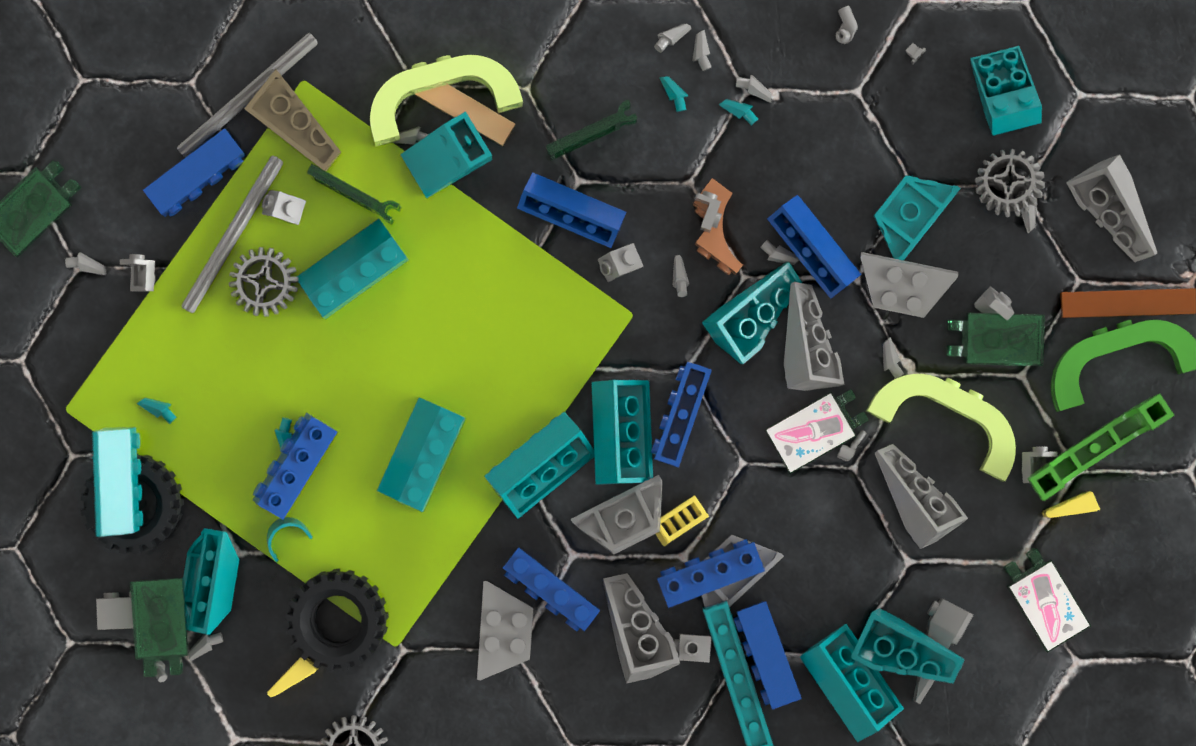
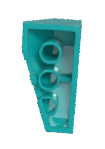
(747, 318)
(900, 648)

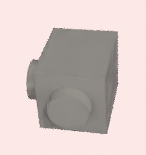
(693, 647)

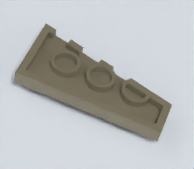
(289, 118)

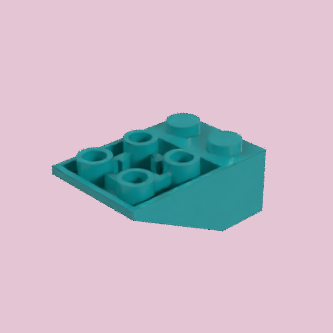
(1006, 90)
(446, 155)

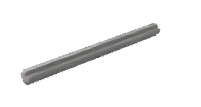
(242, 99)
(232, 234)

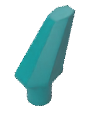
(674, 93)
(740, 110)
(158, 409)
(283, 432)

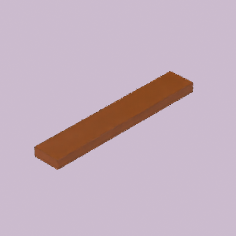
(1128, 303)

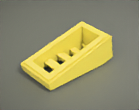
(1079, 504)
(698, 509)
(298, 672)

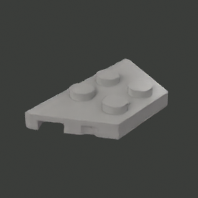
(905, 285)
(625, 517)
(736, 590)
(503, 631)

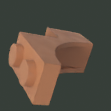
(714, 243)

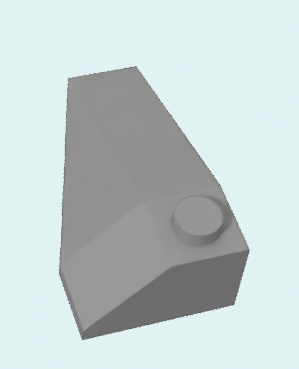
(1113, 200)
(808, 354)
(921, 506)
(946, 627)
(639, 637)

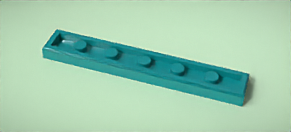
(737, 674)

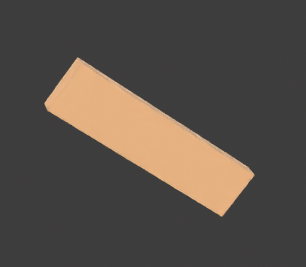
(455, 103)

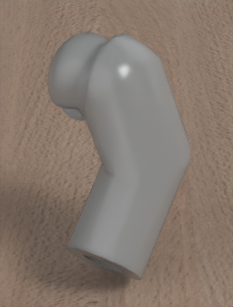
(848, 26)

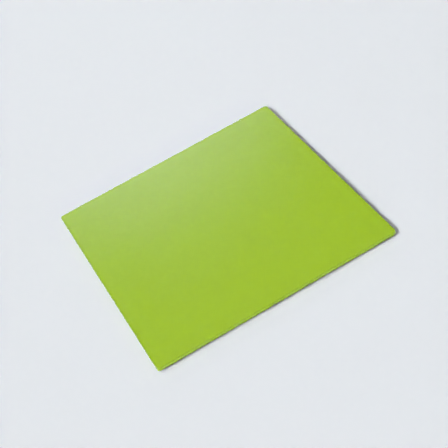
(465, 323)

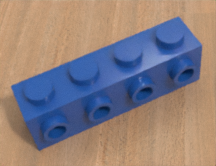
(194, 173)
(571, 210)
(814, 246)
(682, 415)
(294, 465)
(711, 573)
(545, 584)
(768, 654)

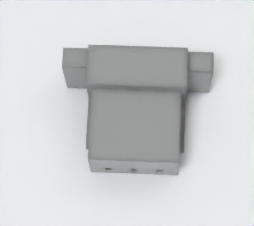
(915, 52)

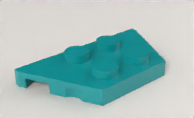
(911, 212)

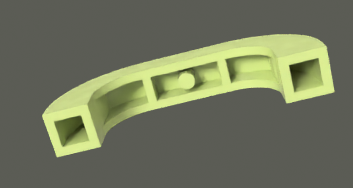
(430, 76)
(970, 405)

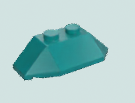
(209, 580)

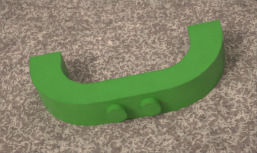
(1065, 377)
(1098, 445)

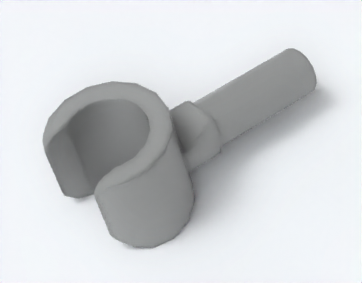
(845, 452)

